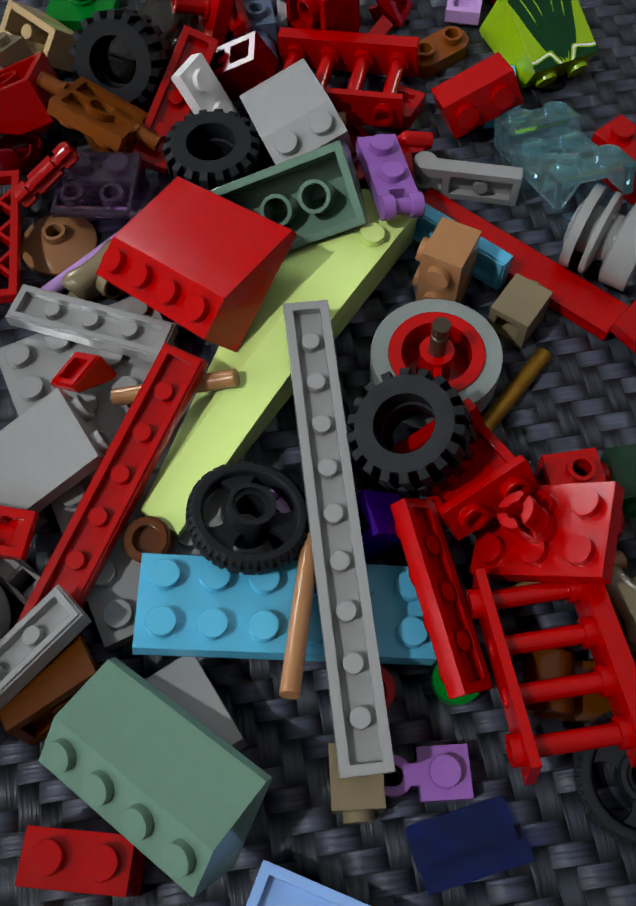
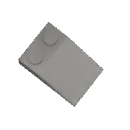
(294, 113)

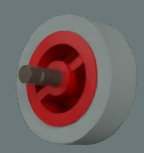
(442, 339)

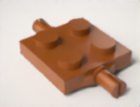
(97, 113)

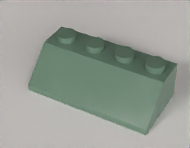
(309, 194)
(156, 775)

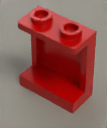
(485, 483)

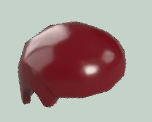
(21, 151)

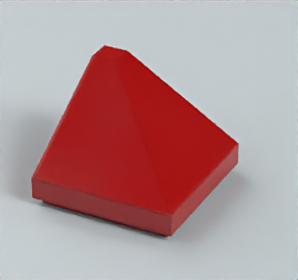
(83, 372)

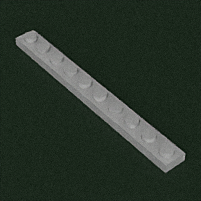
(337, 547)

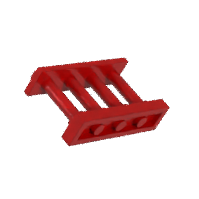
(361, 55)
(611, 677)

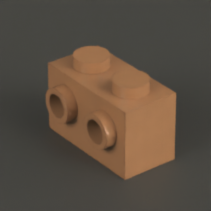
(446, 261)

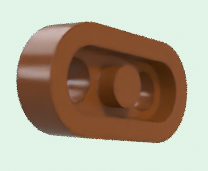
(442, 50)

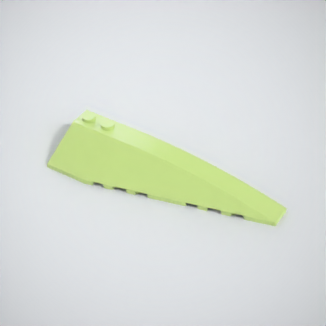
(229, 420)

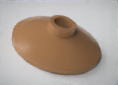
(57, 243)

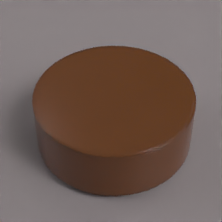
(148, 535)

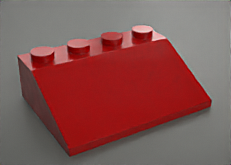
(198, 261)

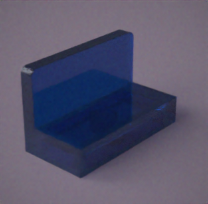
(466, 846)

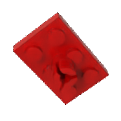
(553, 535)

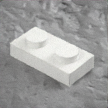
(200, 86)

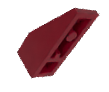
(243, 64)

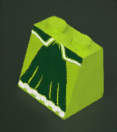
(540, 38)

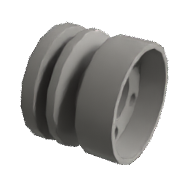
(603, 236)

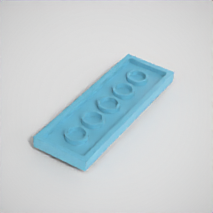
(208, 612)

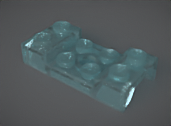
(557, 154)

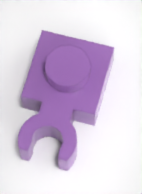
(438, 772)

